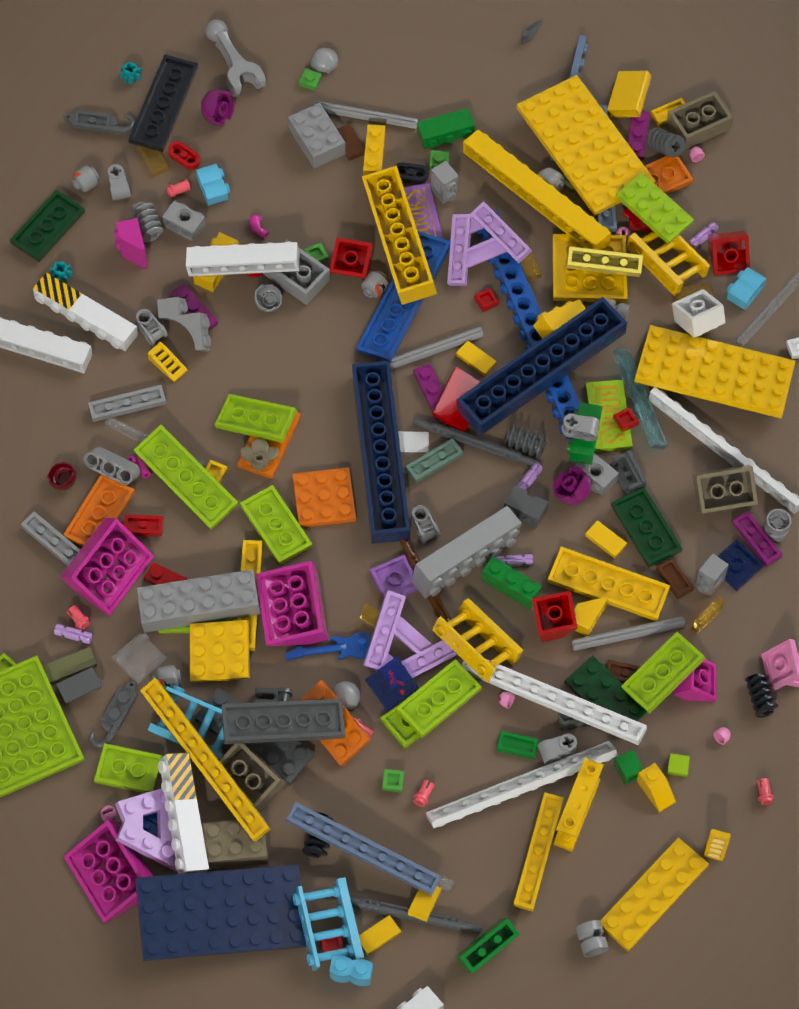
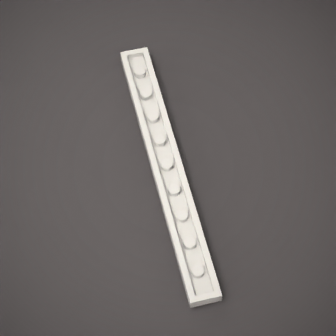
(723, 449)
(565, 703)
(519, 785)

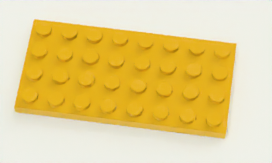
(583, 142)
(715, 371)

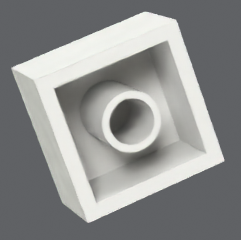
(698, 313)

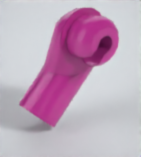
(255, 227)
(144, 469)

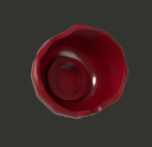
(62, 476)

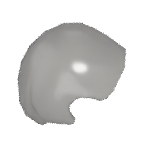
(324, 60)
(268, 298)
(348, 693)

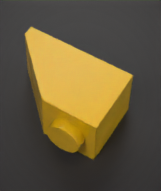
(588, 614)
(656, 787)

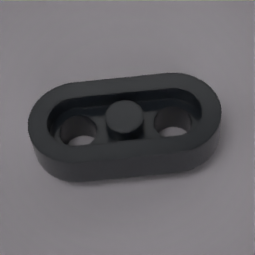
(412, 171)

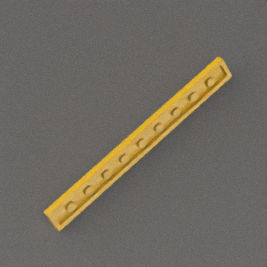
(205, 760)

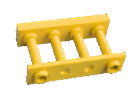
(663, 270)
(491, 632)
(578, 804)

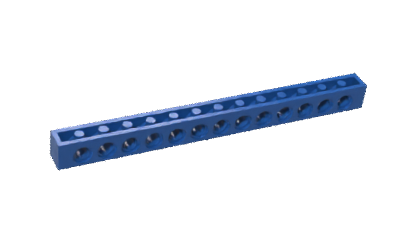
(528, 332)

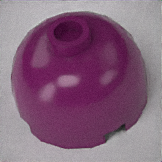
(217, 106)
(572, 486)

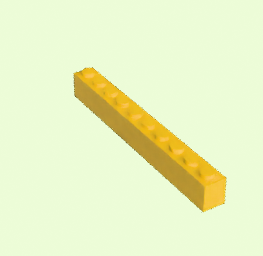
(536, 191)

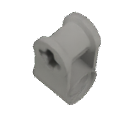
(118, 184)
(152, 329)
(582, 427)
(426, 527)
(555, 748)

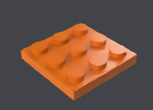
(324, 497)

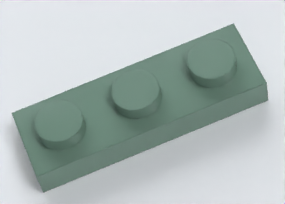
(434, 460)

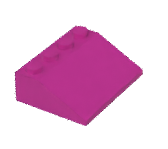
(107, 565)
(292, 605)
(107, 870)

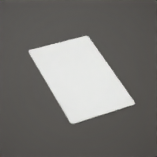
(414, 441)

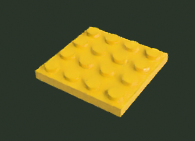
(581, 284)

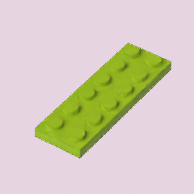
(186, 477)

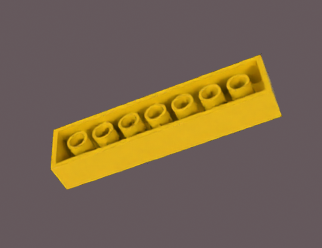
(399, 235)

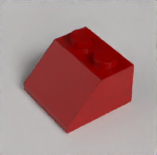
(729, 252)
(352, 258)
(555, 615)

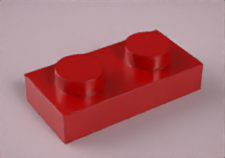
(144, 524)
(159, 575)

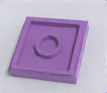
(394, 576)

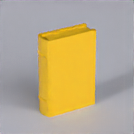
(629, 93)

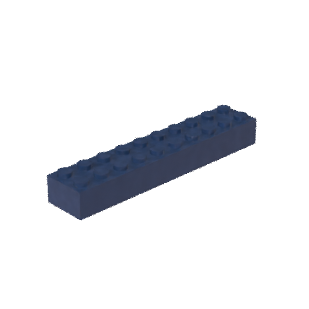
(541, 366)
(380, 452)

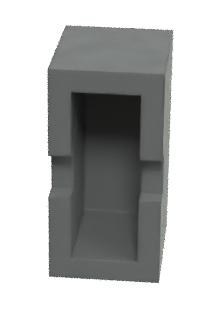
(526, 508)

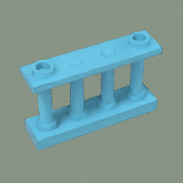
(161, 729)
(344, 910)

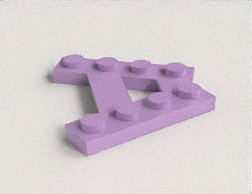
(464, 256)
(392, 624)
(132, 832)

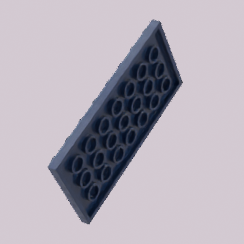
(219, 912)

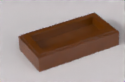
(353, 146)
(674, 576)

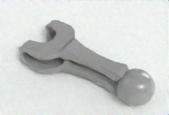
(239, 68)

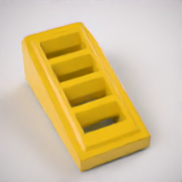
(158, 353)
(717, 844)

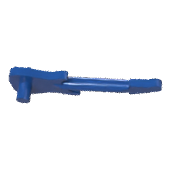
(352, 646)

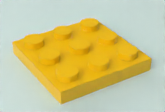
(219, 651)

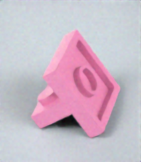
(782, 665)

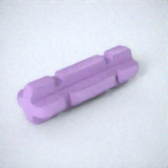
(702, 236)
(530, 476)
(517, 560)
(73, 633)

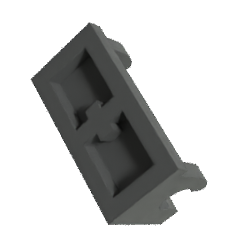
(630, 475)
(78, 685)

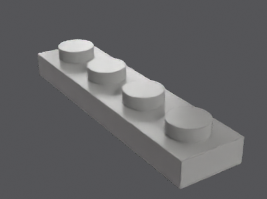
(127, 403)
(50, 538)

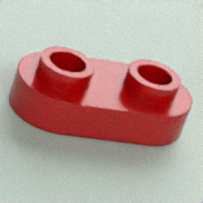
(185, 156)

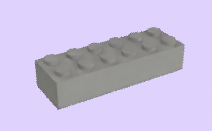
(466, 552)
(198, 600)

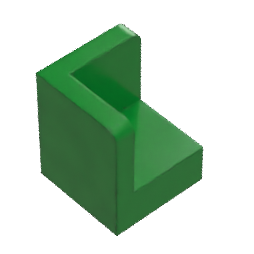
(628, 766)

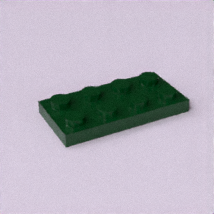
(47, 225)
(646, 527)
(599, 686)

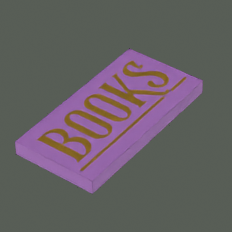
(423, 209)

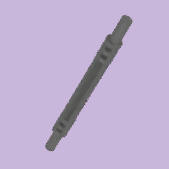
(475, 442)
(402, 912)

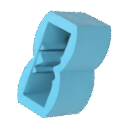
(212, 184)
(745, 288)
(348, 970)

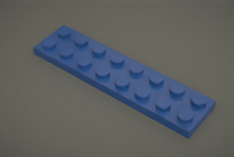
(391, 317)

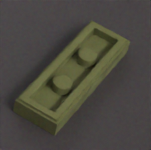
(69, 665)

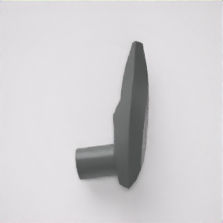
(530, 32)

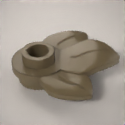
(259, 454)

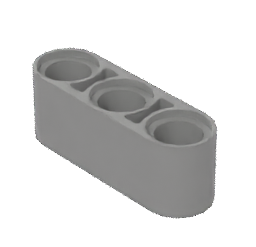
(120, 465)

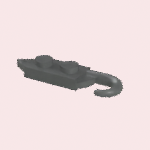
(97, 122)
(116, 713)

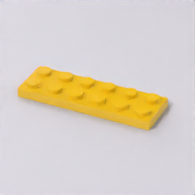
(600, 579)
(653, 894)

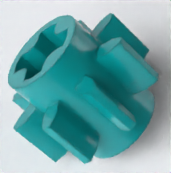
(130, 72)
(61, 271)

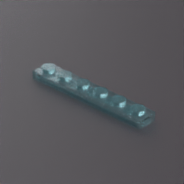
(640, 399)

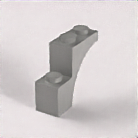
(195, 323)

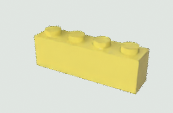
(604, 261)

